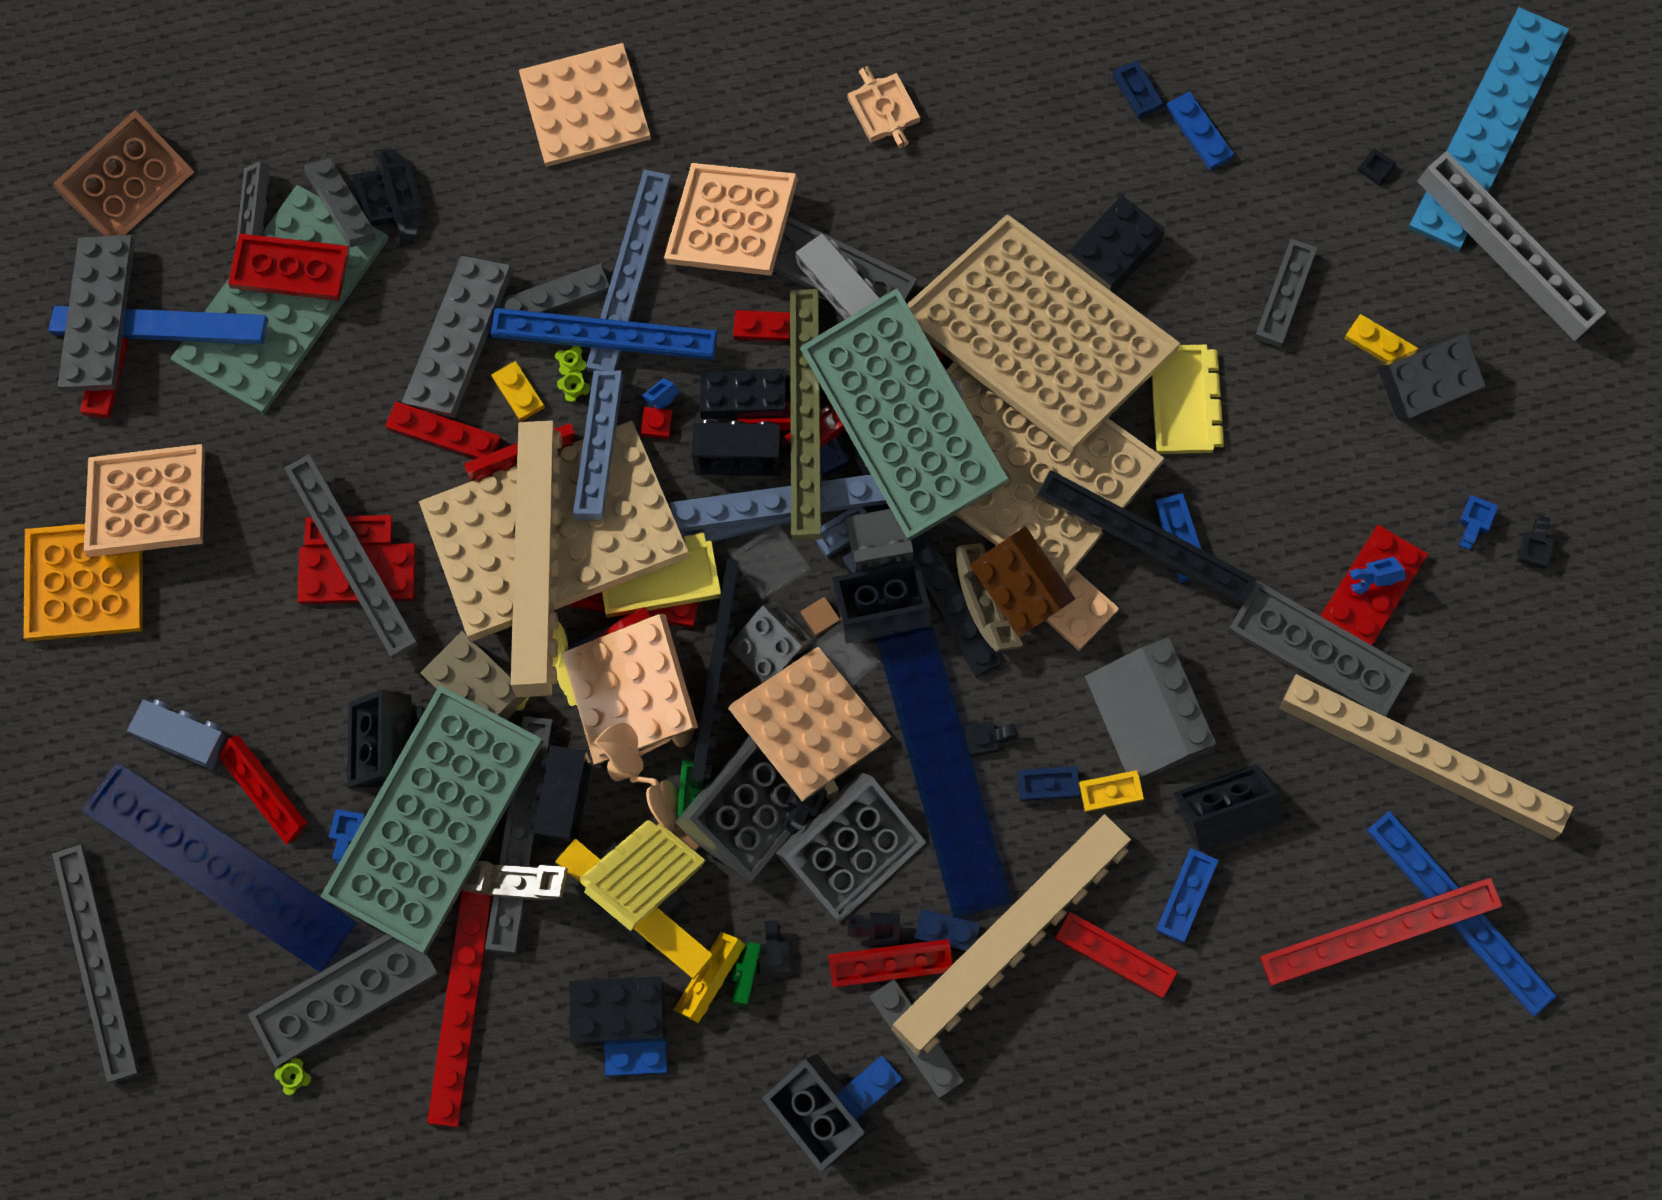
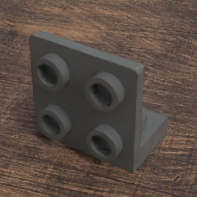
(877, 540)
(770, 641)

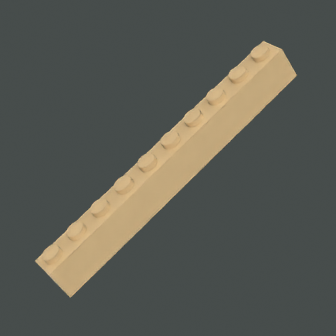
(535, 560)
(1426, 757)
(1010, 935)

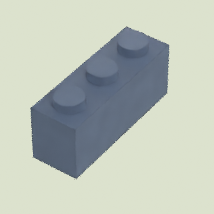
(178, 733)

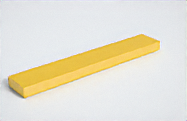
(655, 928)

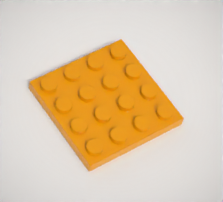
(78, 593)

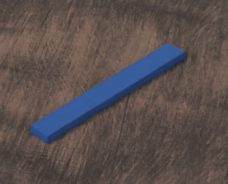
(181, 326)
(604, 334)
(1475, 931)

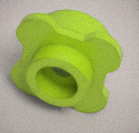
(573, 353)
(568, 380)
(294, 1067)

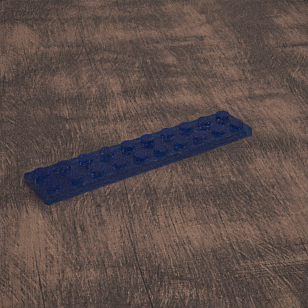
(943, 772)
(219, 867)

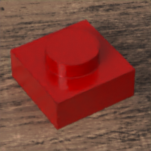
(656, 423)

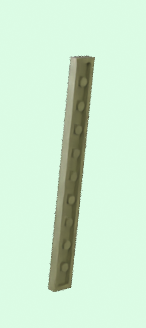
(804, 420)

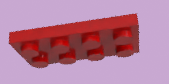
(289, 267)
(325, 583)
(1369, 611)

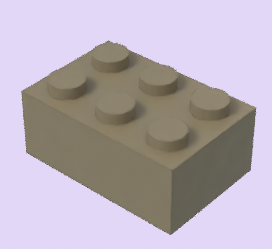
(473, 675)

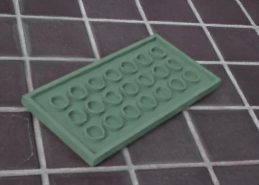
(295, 323)
(904, 414)
(432, 819)

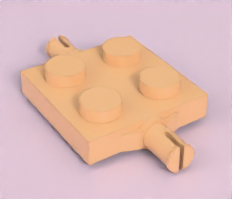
(883, 107)

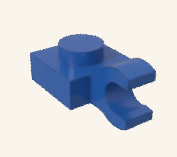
(1477, 518)
(1381, 572)
(343, 831)

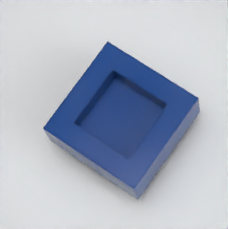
(661, 394)

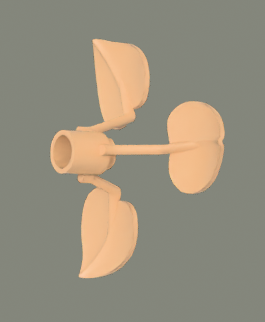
(620, 746)

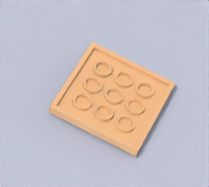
(584, 104)
(731, 219)
(144, 500)
(632, 681)
(809, 723)

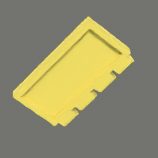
(1183, 402)
(673, 585)
(641, 873)

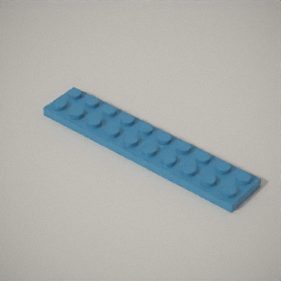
(1495, 115)

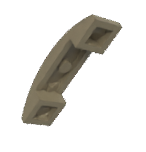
(982, 607)
(517, 881)

